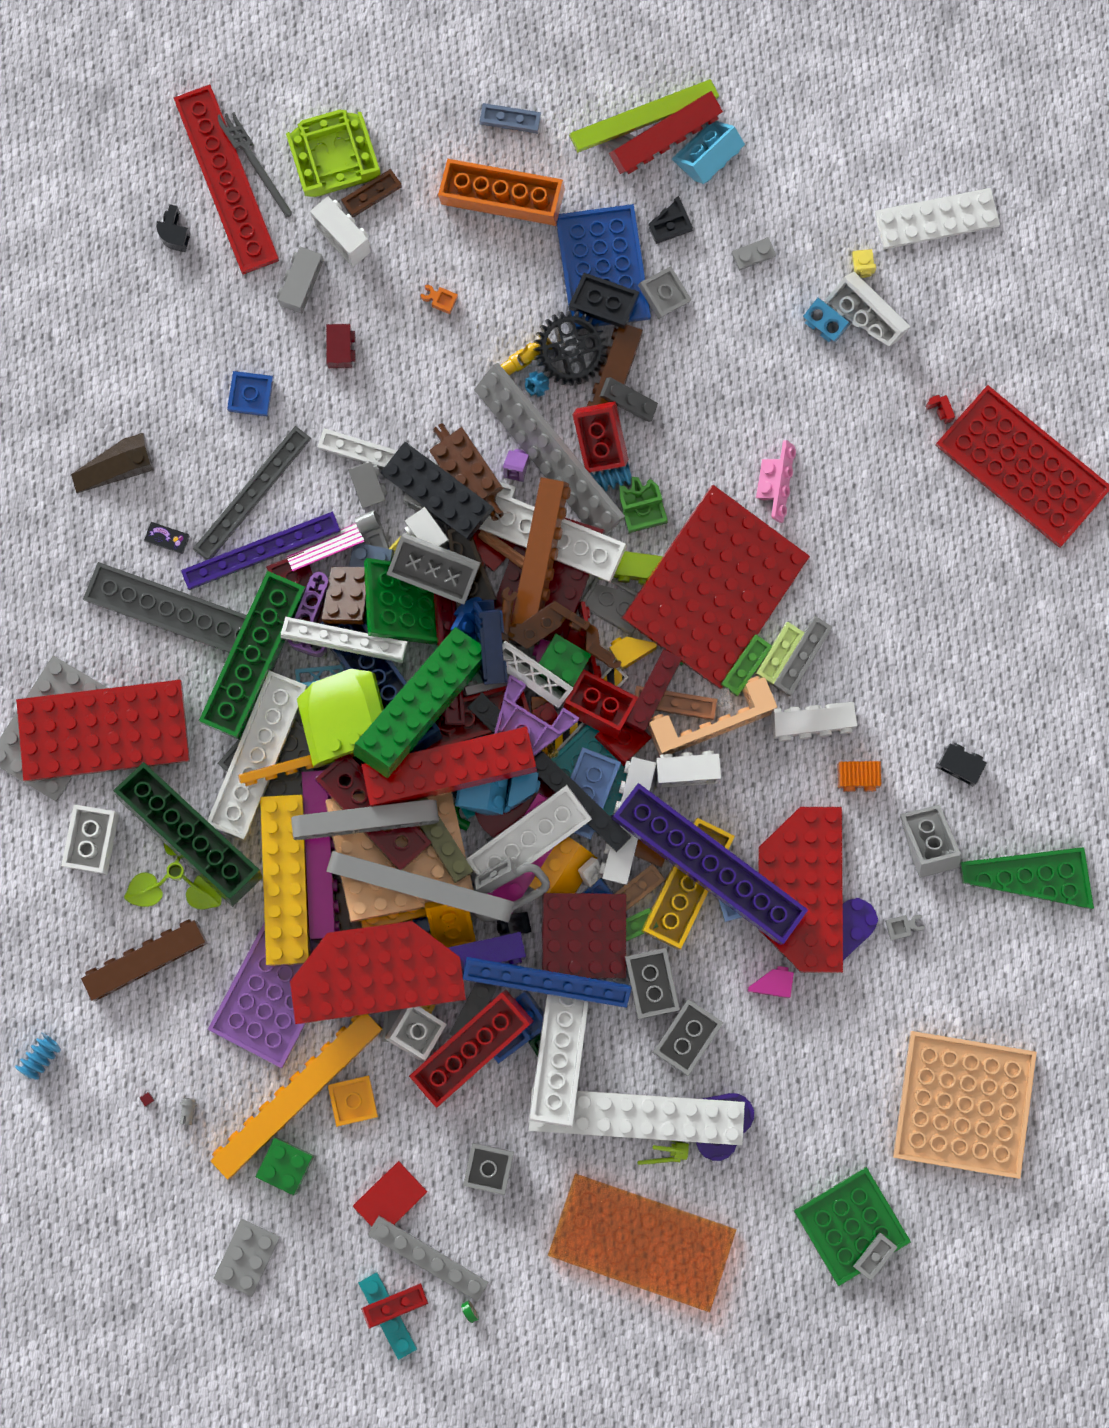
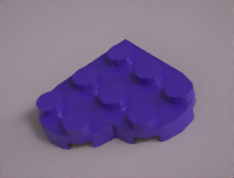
(858, 924)
(719, 1152)

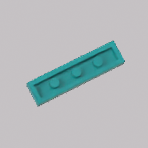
(393, 1329)

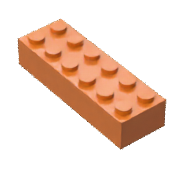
(501, 192)

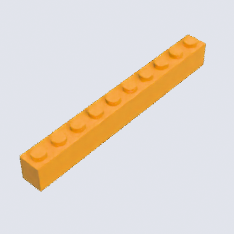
(296, 1095)

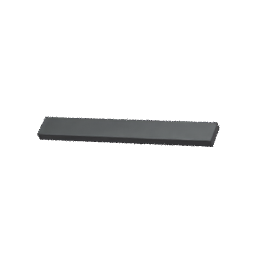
(252, 493)

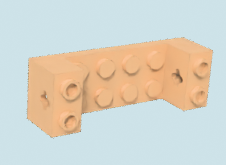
(760, 705)

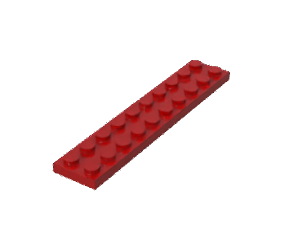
(226, 180)

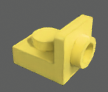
(863, 263)

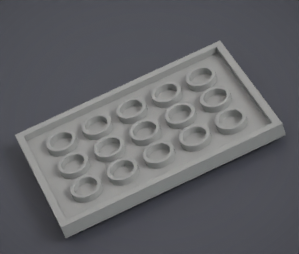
(55, 679)

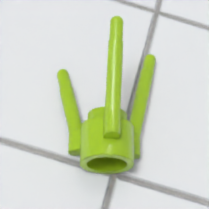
(677, 1149)

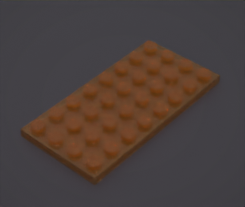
(642, 1242)

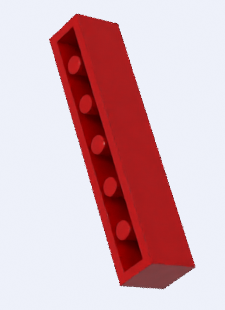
(665, 133)

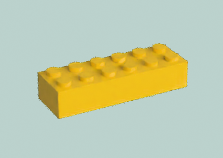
(680, 898)

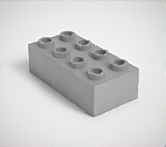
(433, 568)

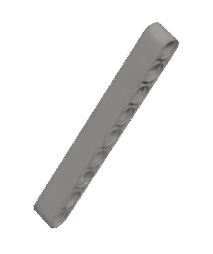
(420, 886)

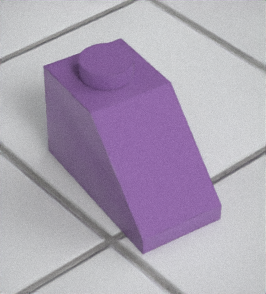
(516, 465)

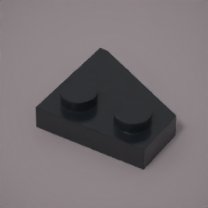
(670, 223)

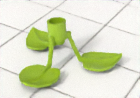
(145, 890)

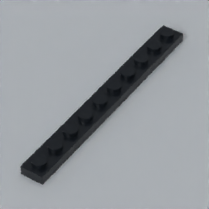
(556, 779)

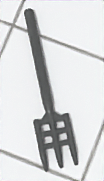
(244, 145)

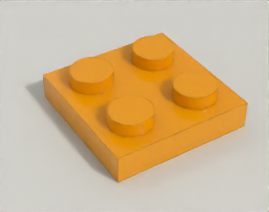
(352, 1101)

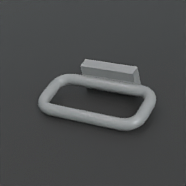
(503, 874)

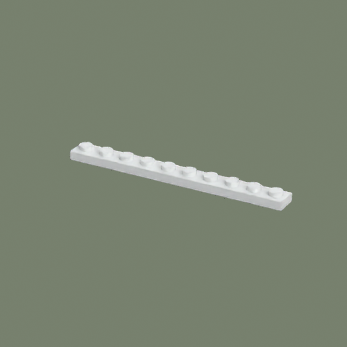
(366, 451)

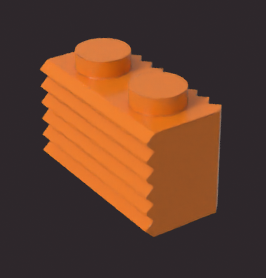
(859, 775)

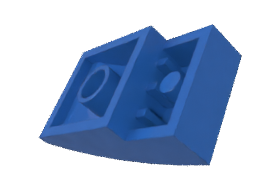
(528, 1003)

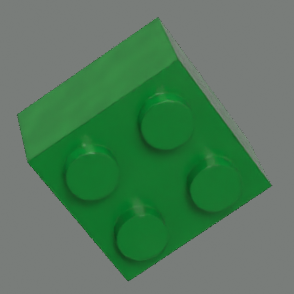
(564, 660)
(284, 1166)

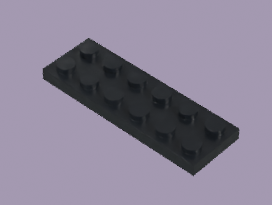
(437, 490)

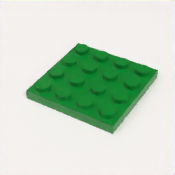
(397, 607)
(847, 1221)

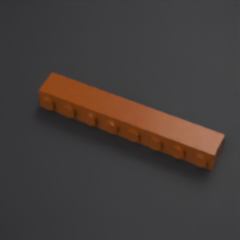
(541, 549)

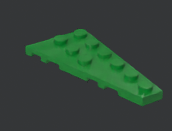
(1048, 876)

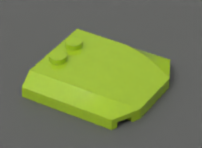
(335, 162)
(338, 713)

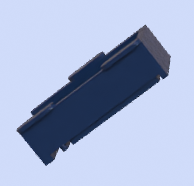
(489, 634)

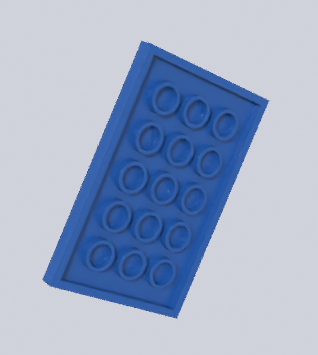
(605, 246)

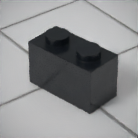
(961, 764)

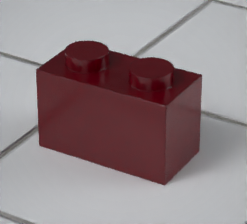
(339, 345)

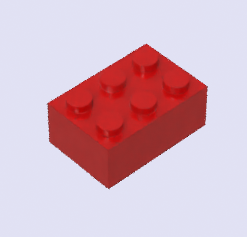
(600, 437)
(600, 704)

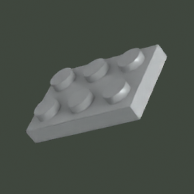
(246, 1257)

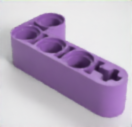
(311, 611)

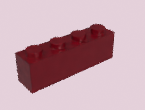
(653, 691)

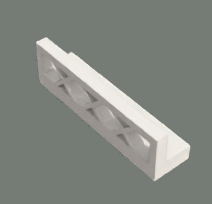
(532, 680)

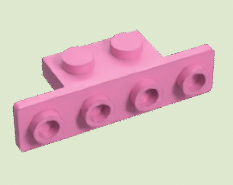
(775, 480)

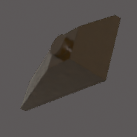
(119, 462)

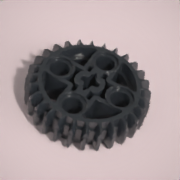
(556, 325)

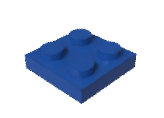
(250, 393)

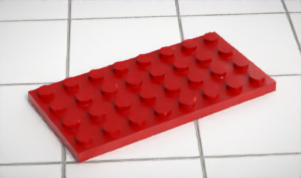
(1023, 466)
(102, 730)

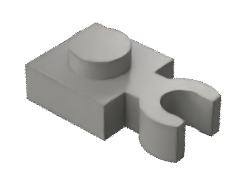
(900, 926)

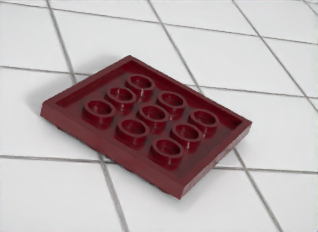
(584, 934)

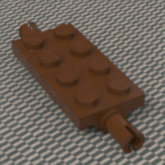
(463, 461)

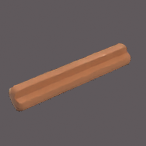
(502, 548)

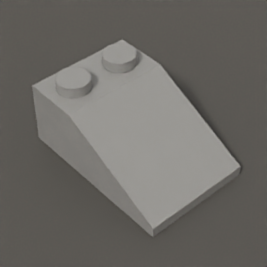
(930, 841)

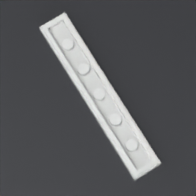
(343, 639)

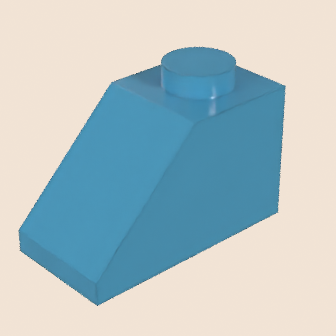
(520, 790)

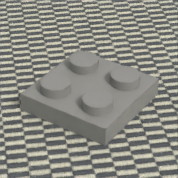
(664, 292)

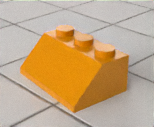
(563, 866)

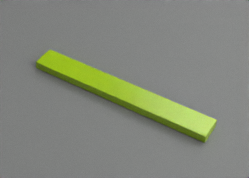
(638, 117)

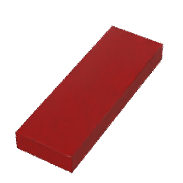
(394, 1305)

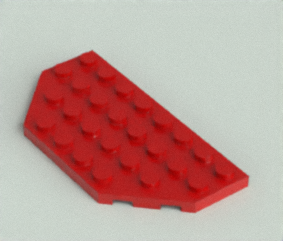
(807, 865)
(375, 973)

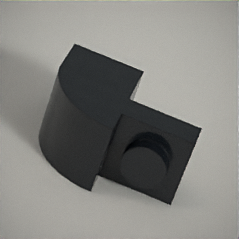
(170, 233)

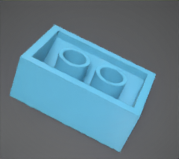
(709, 151)

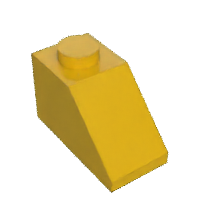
(630, 650)

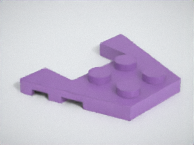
(514, 717)

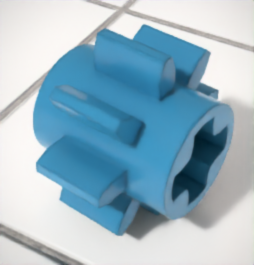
(537, 384)

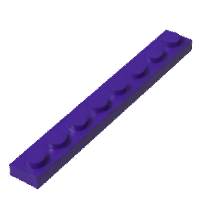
(260, 550)

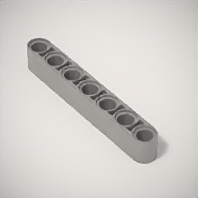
(364, 819)

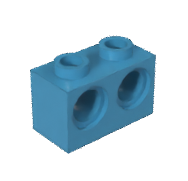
(829, 316)

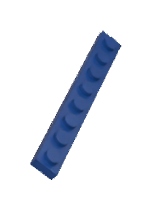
(546, 982)

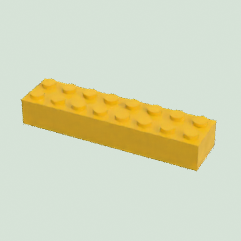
(284, 883)

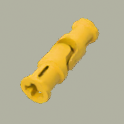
(524, 355)

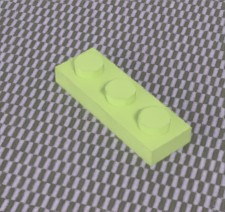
(779, 653)

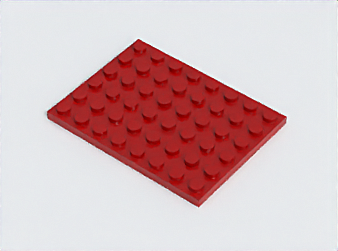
(715, 586)

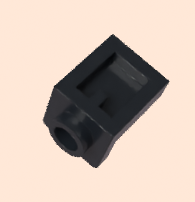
(518, 923)

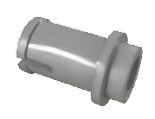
(187, 1111)

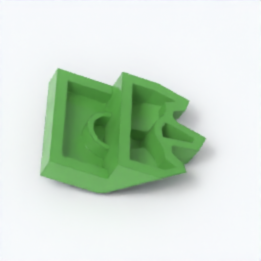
(642, 505)

